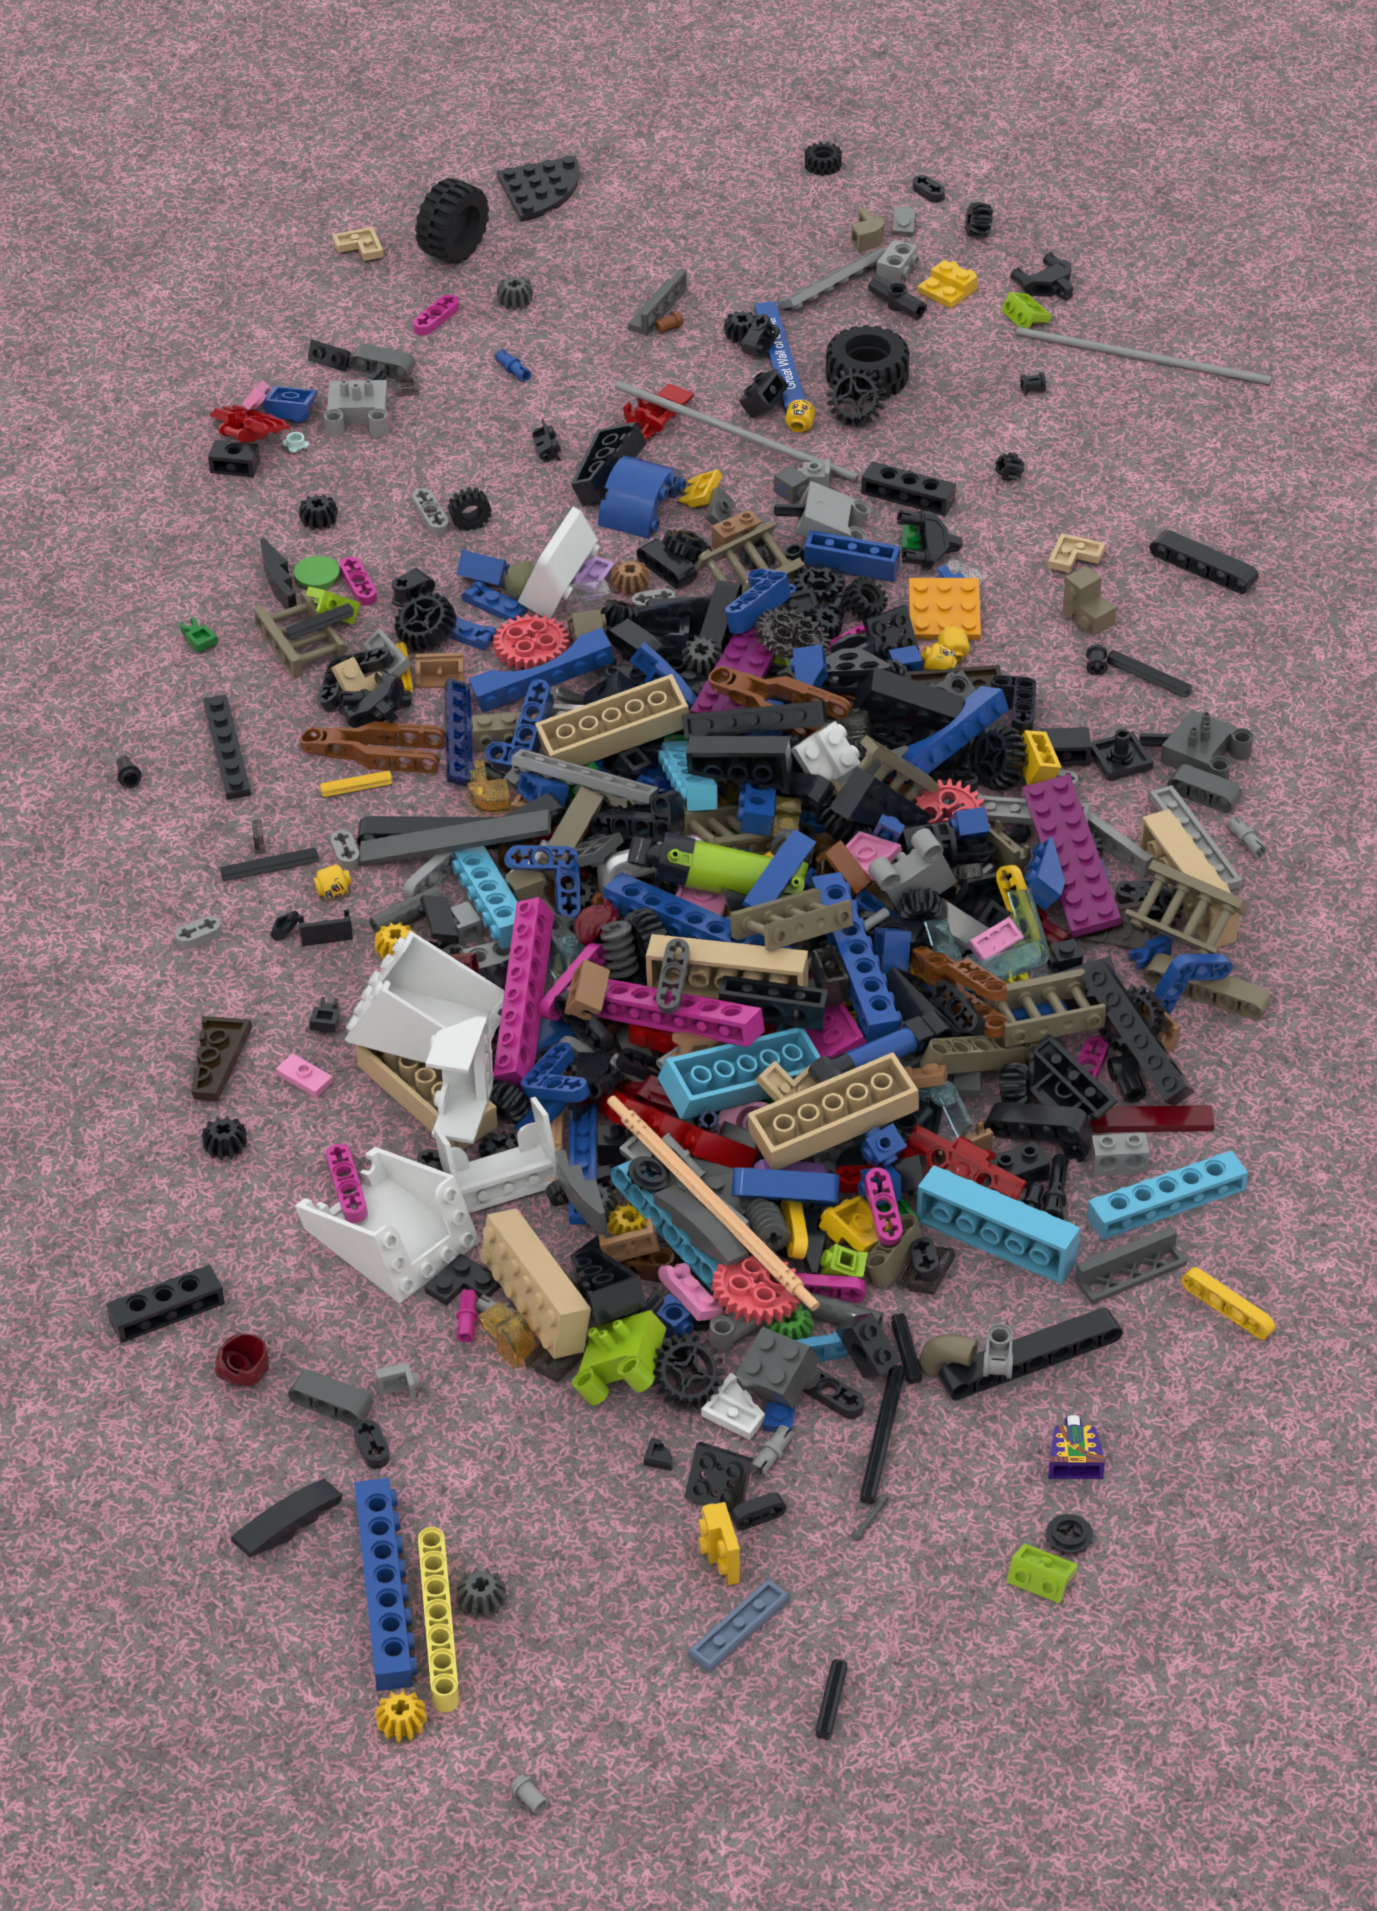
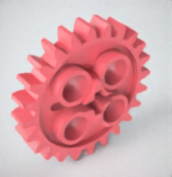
(530, 641)
(934, 803)
(752, 1292)

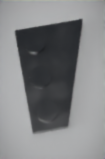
(654, 618)

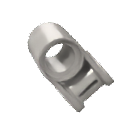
(998, 1353)

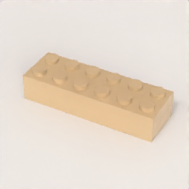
(614, 722)
(1171, 845)
(714, 959)
(415, 1088)
(833, 1111)
(535, 1283)

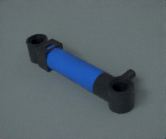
(911, 1039)

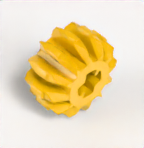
(388, 936)
(625, 1220)
(401, 1715)

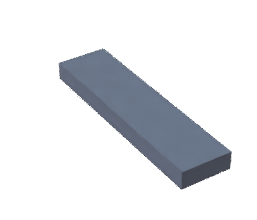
(738, 1625)

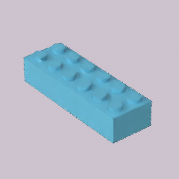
(727, 1073)
(998, 1224)

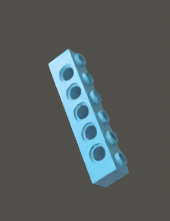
(697, 791)
(488, 891)
(1167, 1195)

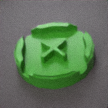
(317, 572)

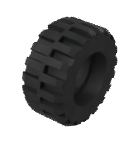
(452, 220)
(872, 349)

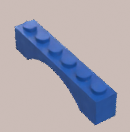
(809, 665)
(502, 687)
(979, 712)

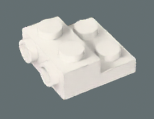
(827, 752)

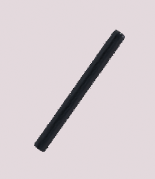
(882, 1434)

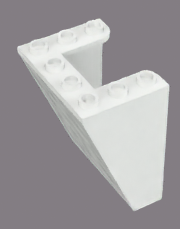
(416, 997)
(411, 1225)

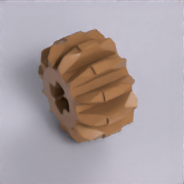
(630, 577)

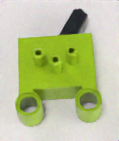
(621, 1352)

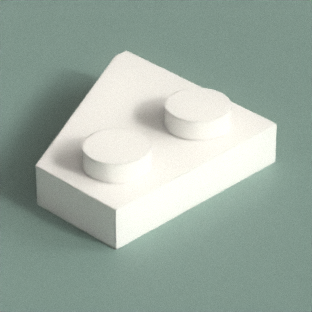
(734, 1409)

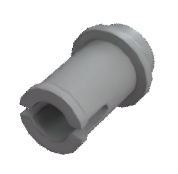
(531, 1796)

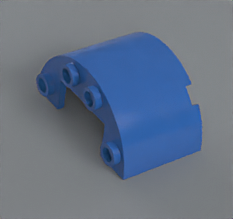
(635, 493)

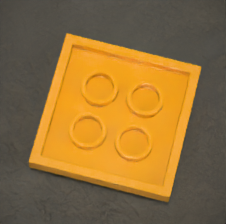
(944, 603)

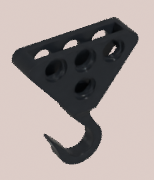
(850, 664)

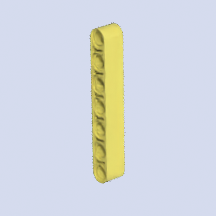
(438, 1605)

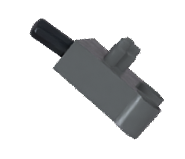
(1202, 744)

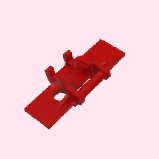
(654, 417)
(247, 424)
(963, 1160)

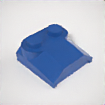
(290, 403)

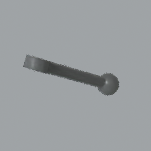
(857, 1535)

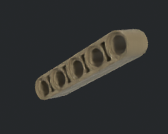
(574, 825)
(1227, 994)
(974, 1053)

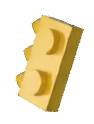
(701, 489)

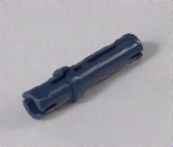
(712, 1115)

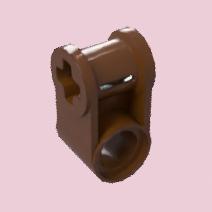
(649, 1264)

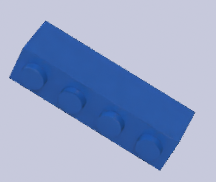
(852, 555)

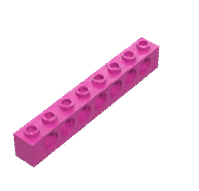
(523, 991)
(697, 1014)

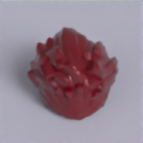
(589, 922)
(242, 1360)

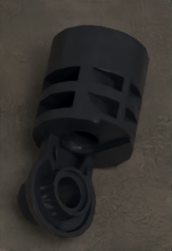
(971, 851)

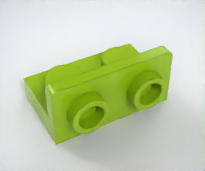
(1024, 310)
(328, 600)
(1041, 1572)

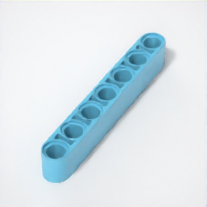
(679, 1240)

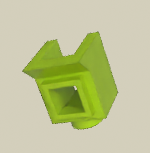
(834, 1256)

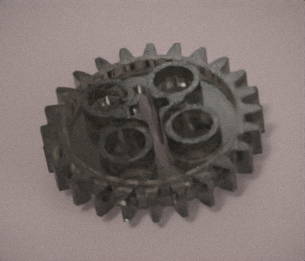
(776, 632)

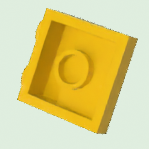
(948, 284)
(852, 1223)
(720, 1541)

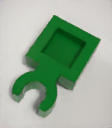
(198, 636)

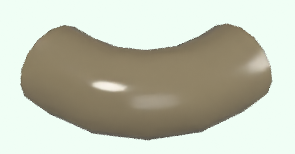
(947, 1349)

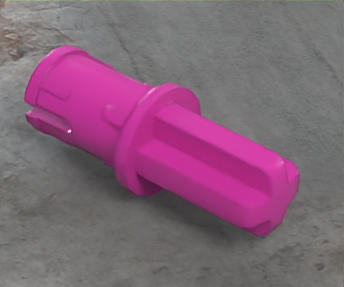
(467, 1316)

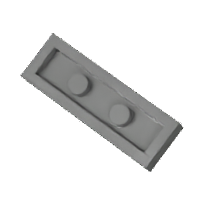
(400, 662)

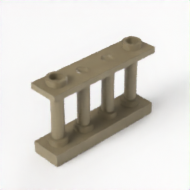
(762, 531)
(286, 648)
(889, 762)
(721, 821)
(1185, 885)
(791, 919)
(1052, 990)

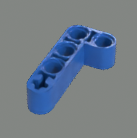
(766, 591)
(525, 726)
(784, 1185)

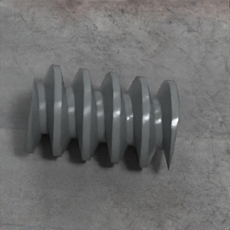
(622, 949)
(768, 1223)

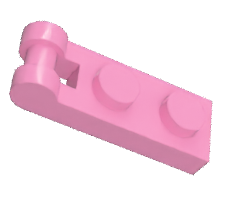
(257, 395)
(689, 1291)

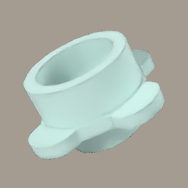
(295, 442)

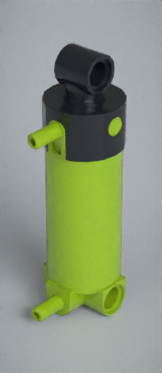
(705, 865)

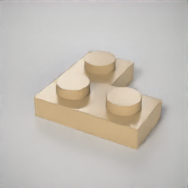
(362, 239)
(1071, 548)
(351, 677)
(780, 1085)

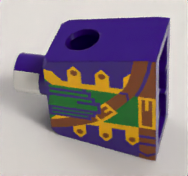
(1076, 1451)

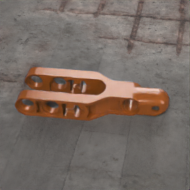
(755, 691)
(354, 745)
(938, 966)

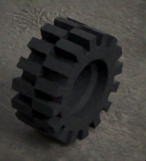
(823, 158)
(473, 518)
(864, 587)

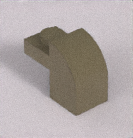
(867, 231)

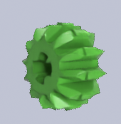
(796, 1327)

